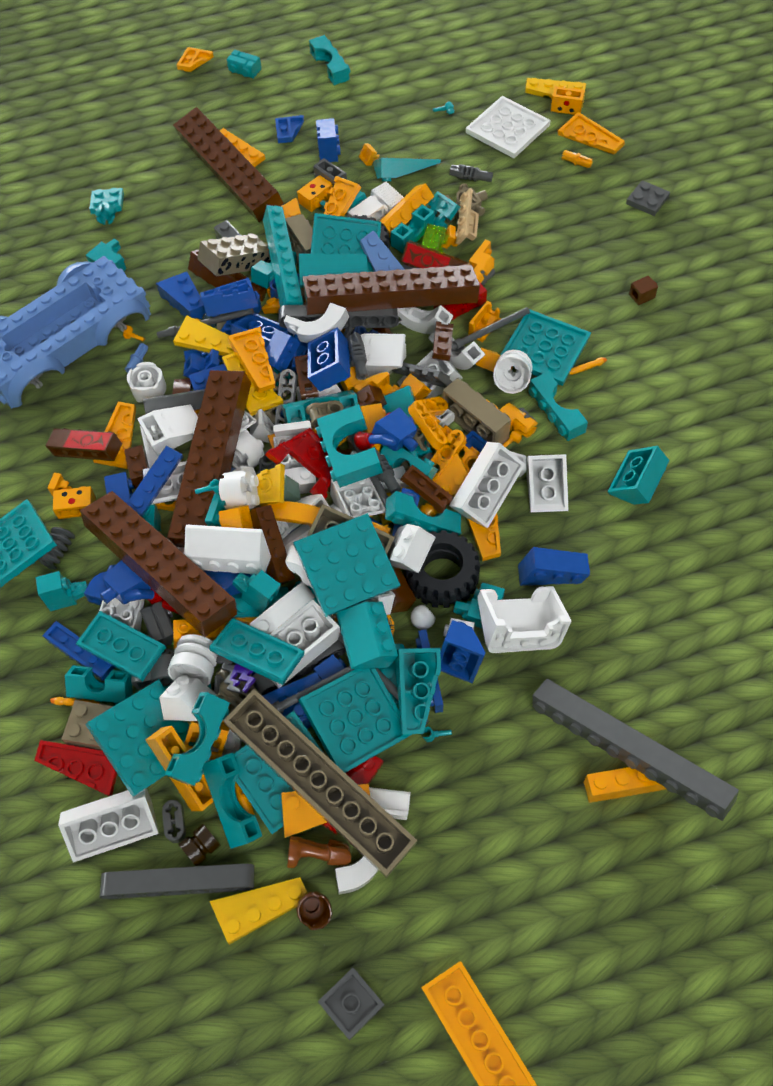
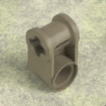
(323, 409)

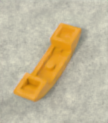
(295, 512)

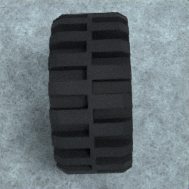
(454, 589)

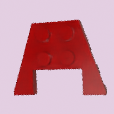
(309, 453)

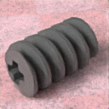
(60, 537)

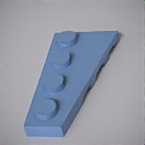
(379, 254)

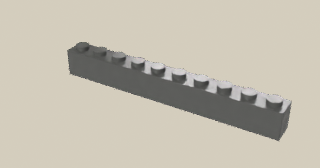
(636, 750)

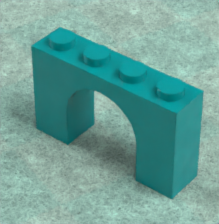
(346, 468)

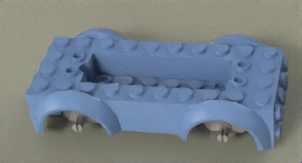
(42, 332)

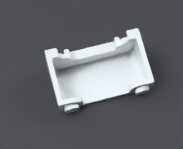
(523, 623)

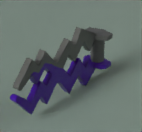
(234, 671)

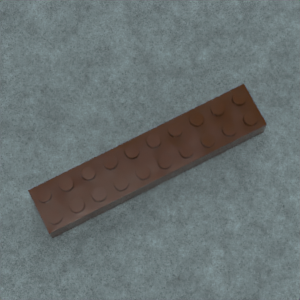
(227, 163)
(391, 289)
(211, 448)
(159, 563)

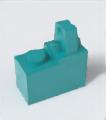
(109, 251)
(258, 590)
(59, 591)
(470, 610)

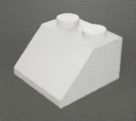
(181, 697)

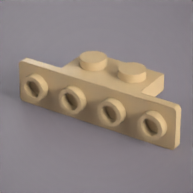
(467, 219)

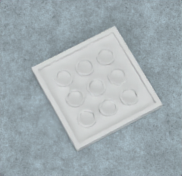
(508, 126)

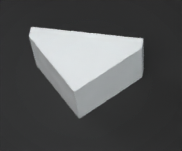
(262, 427)

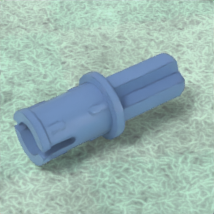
(137, 357)

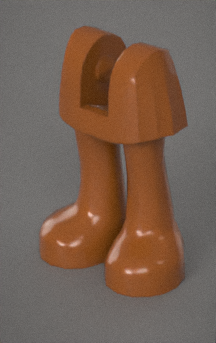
(334, 852)

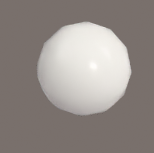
(422, 617)

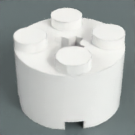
(146, 381)
(247, 451)
(239, 489)

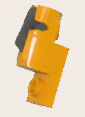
(483, 262)
(520, 419)

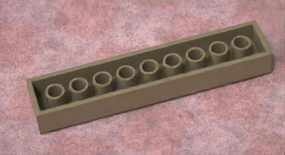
(321, 783)

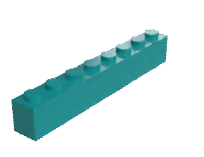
(281, 256)

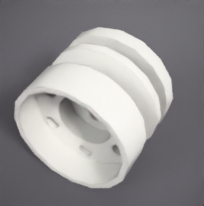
(504, 376)
(193, 659)

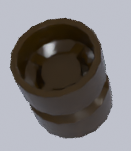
(199, 845)

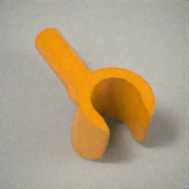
(127, 334)
(514, 436)

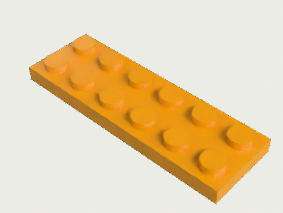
(475, 1030)

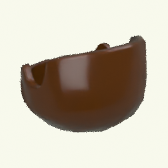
(314, 910)

